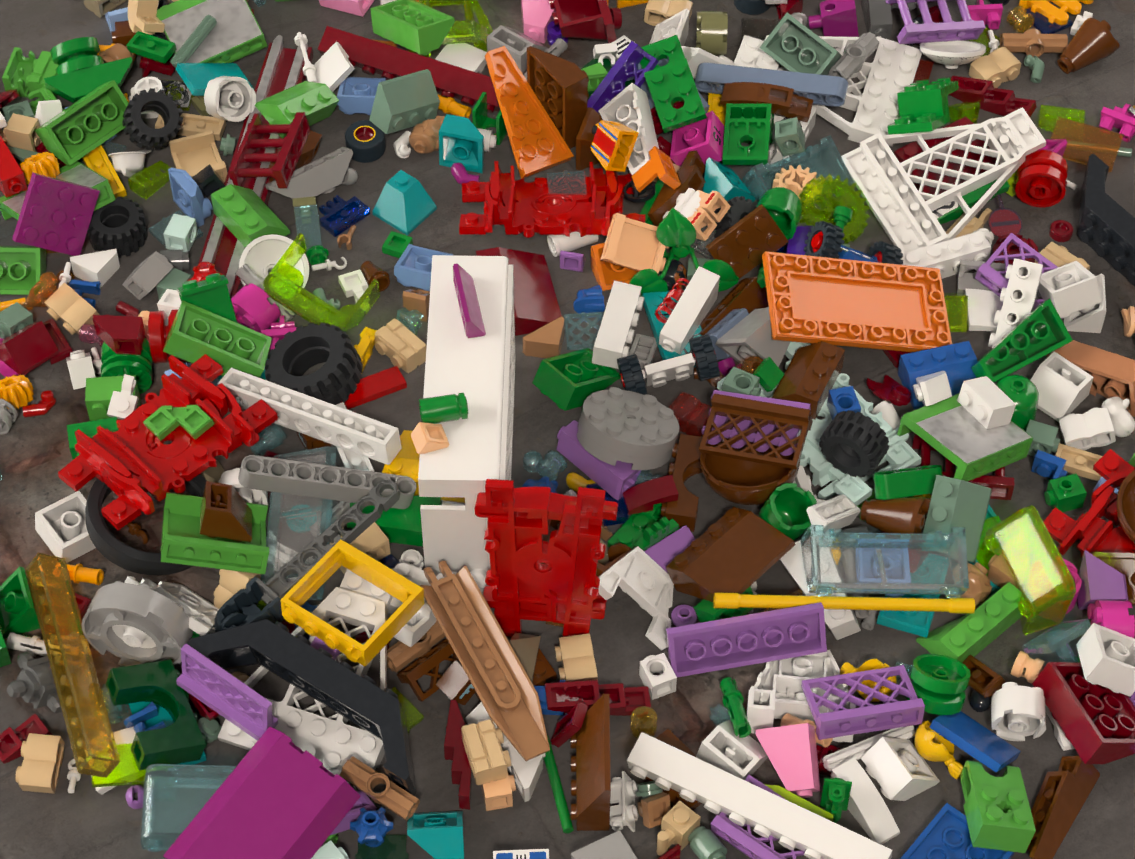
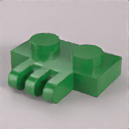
(656, 533)

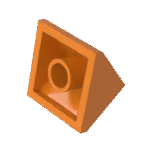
(608, 272)

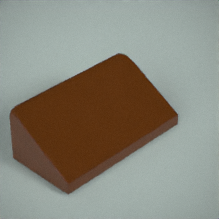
(983, 678)

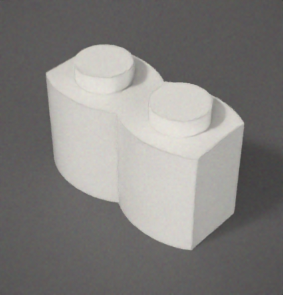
(1087, 429)

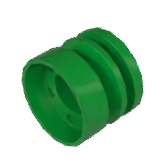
(128, 364)

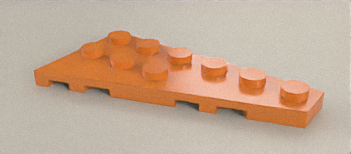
(530, 129)

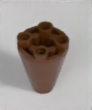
(1088, 46)
(897, 514)

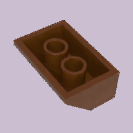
(811, 375)

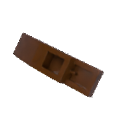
(781, 98)
(690, 177)

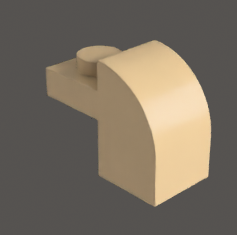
(143, 17)

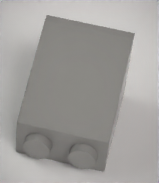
(753, 338)

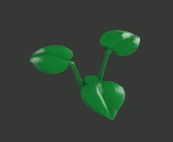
(680, 234)

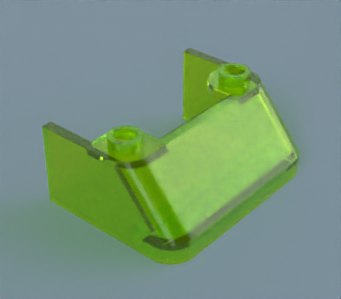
(285, 287)
(1035, 565)

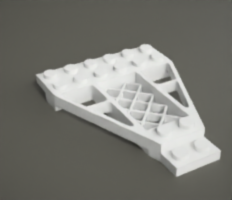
(882, 80)
(903, 208)
(329, 738)

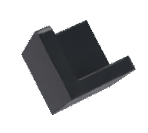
(208, 180)

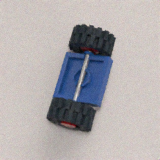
(827, 242)

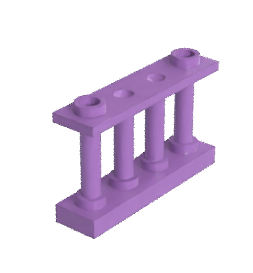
(937, 32)

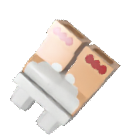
(700, 208)

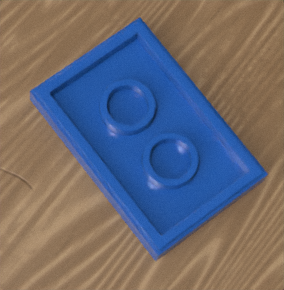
(975, 740)

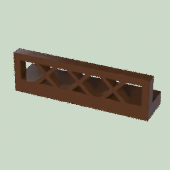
(423, 665)

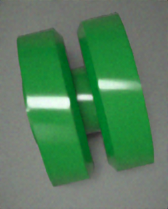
(76, 54)
(940, 683)

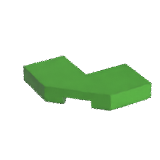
(168, 418)

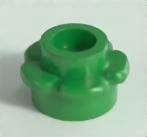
(317, 254)

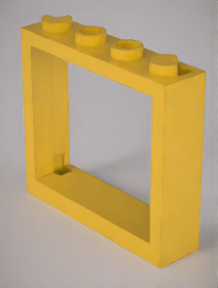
(369, 569)

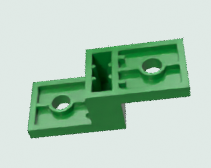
(672, 84)
(923, 106)
(747, 125)

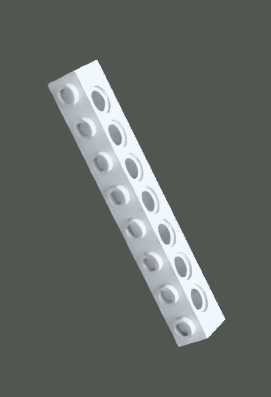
(317, 417)

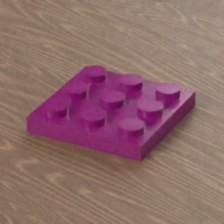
(55, 215)

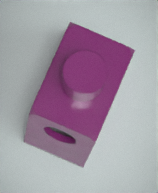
(836, 18)

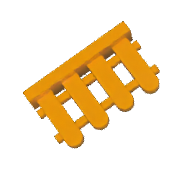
(1052, 12)

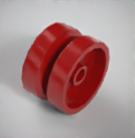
(1042, 179)
(158, 330)

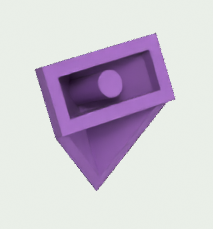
(1099, 582)

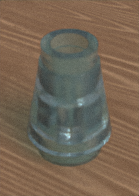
(269, 439)

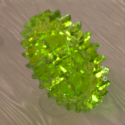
(845, 197)

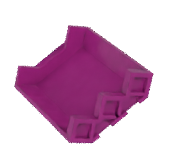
(268, 807)

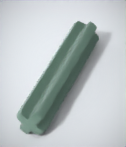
(194, 40)

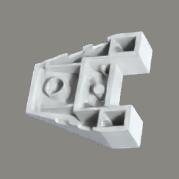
(780, 690)

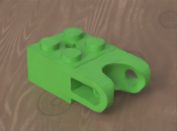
(997, 808)

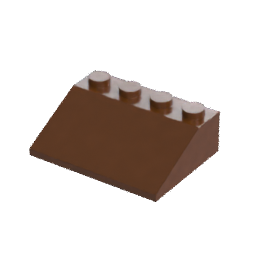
(560, 89)
(728, 556)
(592, 769)

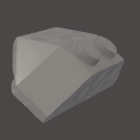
(316, 177)

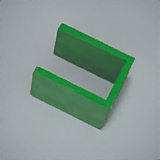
(481, 121)

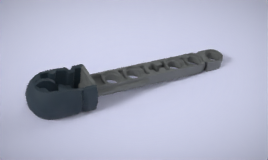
(242, 607)

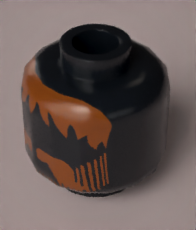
(675, 271)

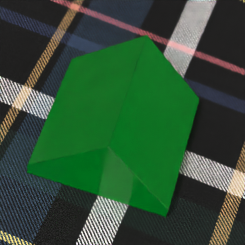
(17, 605)

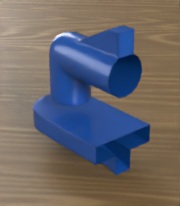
(86, 287)
(589, 300)
(137, 720)

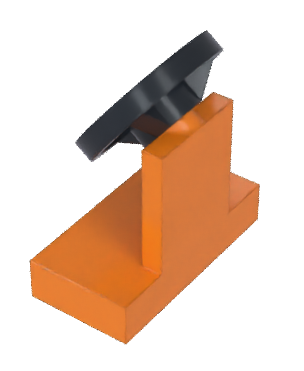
(658, 165)

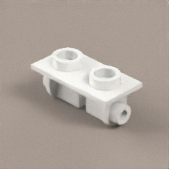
(624, 793)

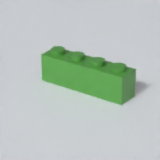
(975, 631)

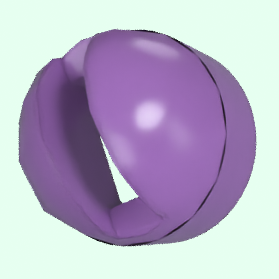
(135, 804)

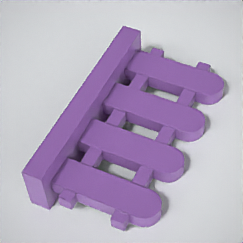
(745, 424)

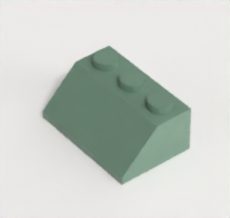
(799, 48)
(404, 102)
(958, 505)

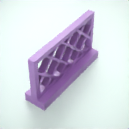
(995, 279)
(225, 693)
(868, 716)
(745, 841)

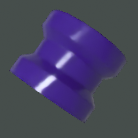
(554, 33)

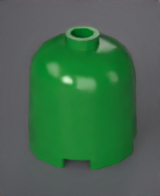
(784, 208)
(1024, 395)
(787, 510)

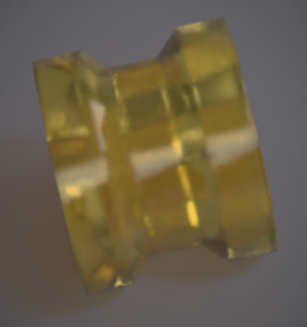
(1020, 19)
(648, 726)

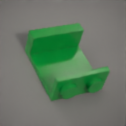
(209, 295)

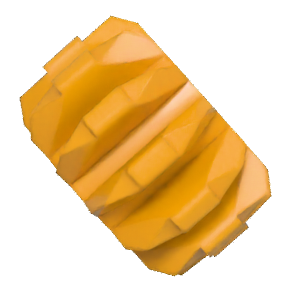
(42, 164)
(16, 390)

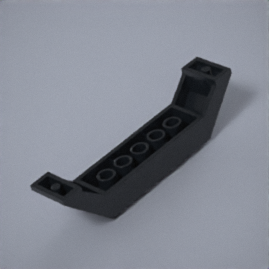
(1105, 223)
(323, 680)

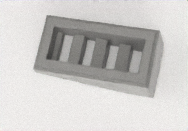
(644, 354)

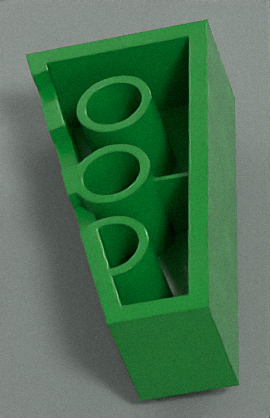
(1028, 342)

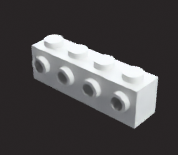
(949, 253)
(1017, 298)
(617, 324)

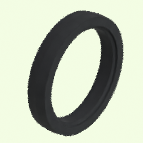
(120, 553)

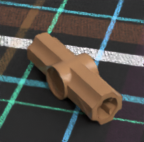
(1034, 42)
(401, 655)
(392, 797)

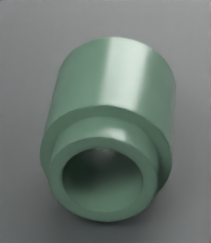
(706, 844)

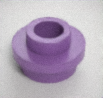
(680, 610)

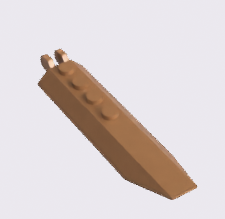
(487, 659)

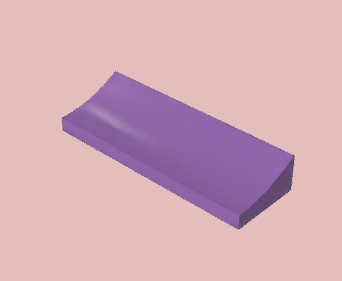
(747, 640)

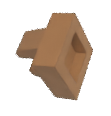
(654, 809)

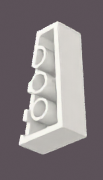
(633, 110)
(840, 622)

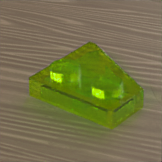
(1049, 115)

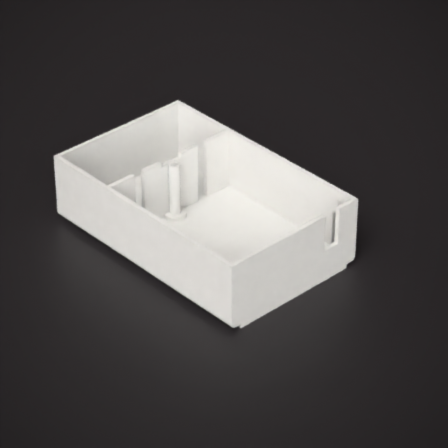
(482, 442)

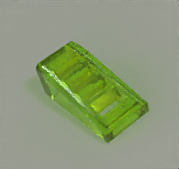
(145, 190)

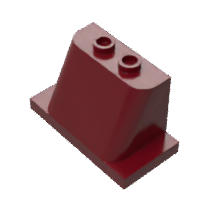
(584, 19)

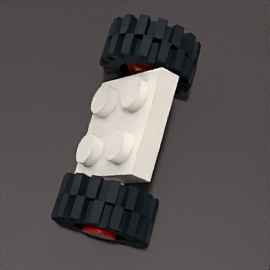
(676, 368)

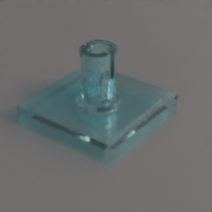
(1058, 640)

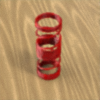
(669, 302)

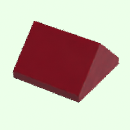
(28, 348)

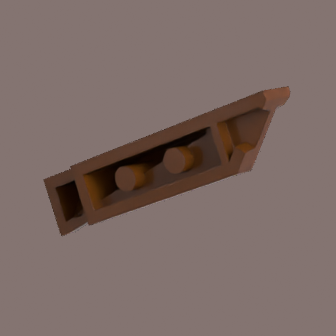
(745, 295)
(1059, 804)

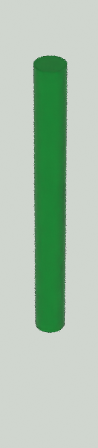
(557, 790)

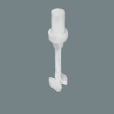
(309, 69)

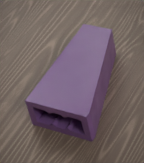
(610, 478)

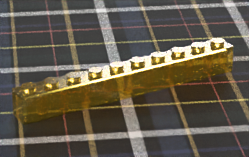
(72, 666)

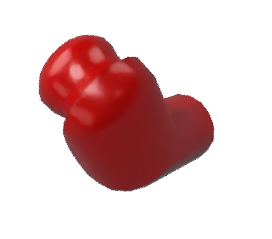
(41, 407)

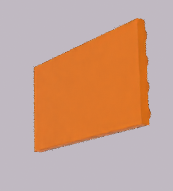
(855, 303)

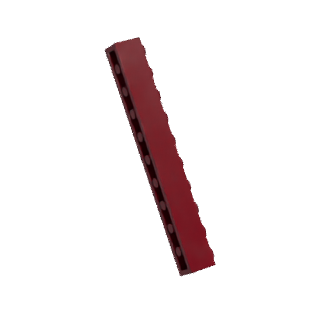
(396, 62)

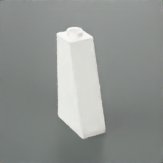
(690, 310)

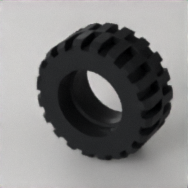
(308, 348)

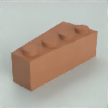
(1111, 372)

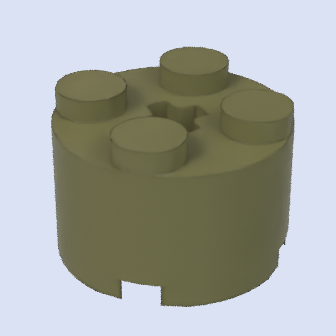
(712, 32)

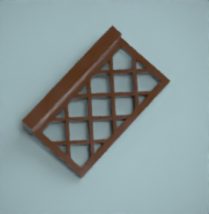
(765, 414)

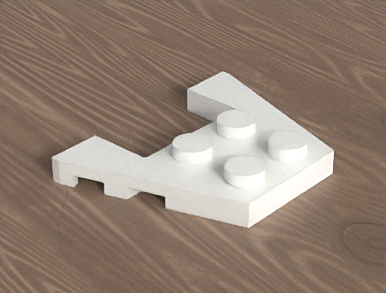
(647, 585)
(200, 611)

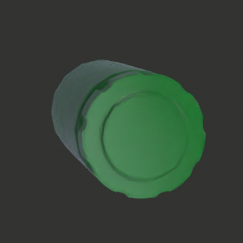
(443, 408)

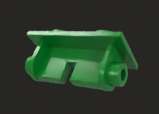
(835, 796)

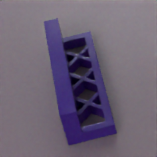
(623, 69)

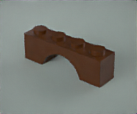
(687, 464)

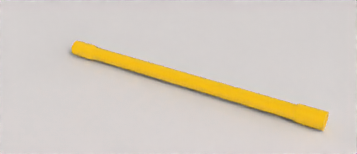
(950, 605)

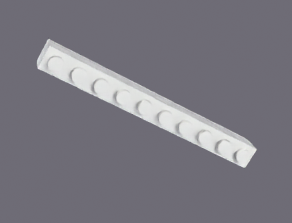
(748, 803)

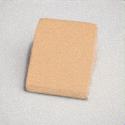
(429, 437)

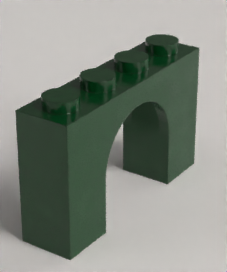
(157, 684)

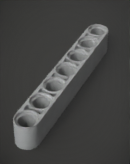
(343, 484)

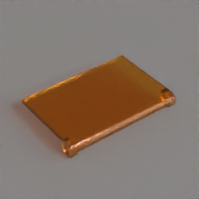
(1086, 140)

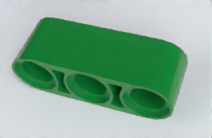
(905, 482)

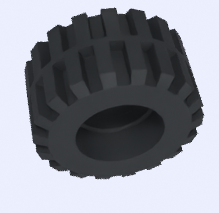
(164, 107)
(118, 227)
(854, 443)

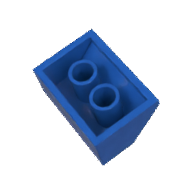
(953, 359)

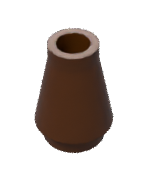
(374, 272)

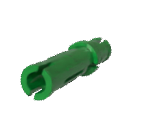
(733, 701)

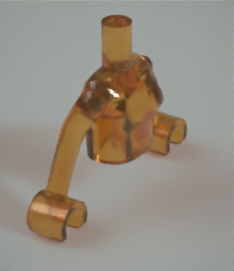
(43, 290)

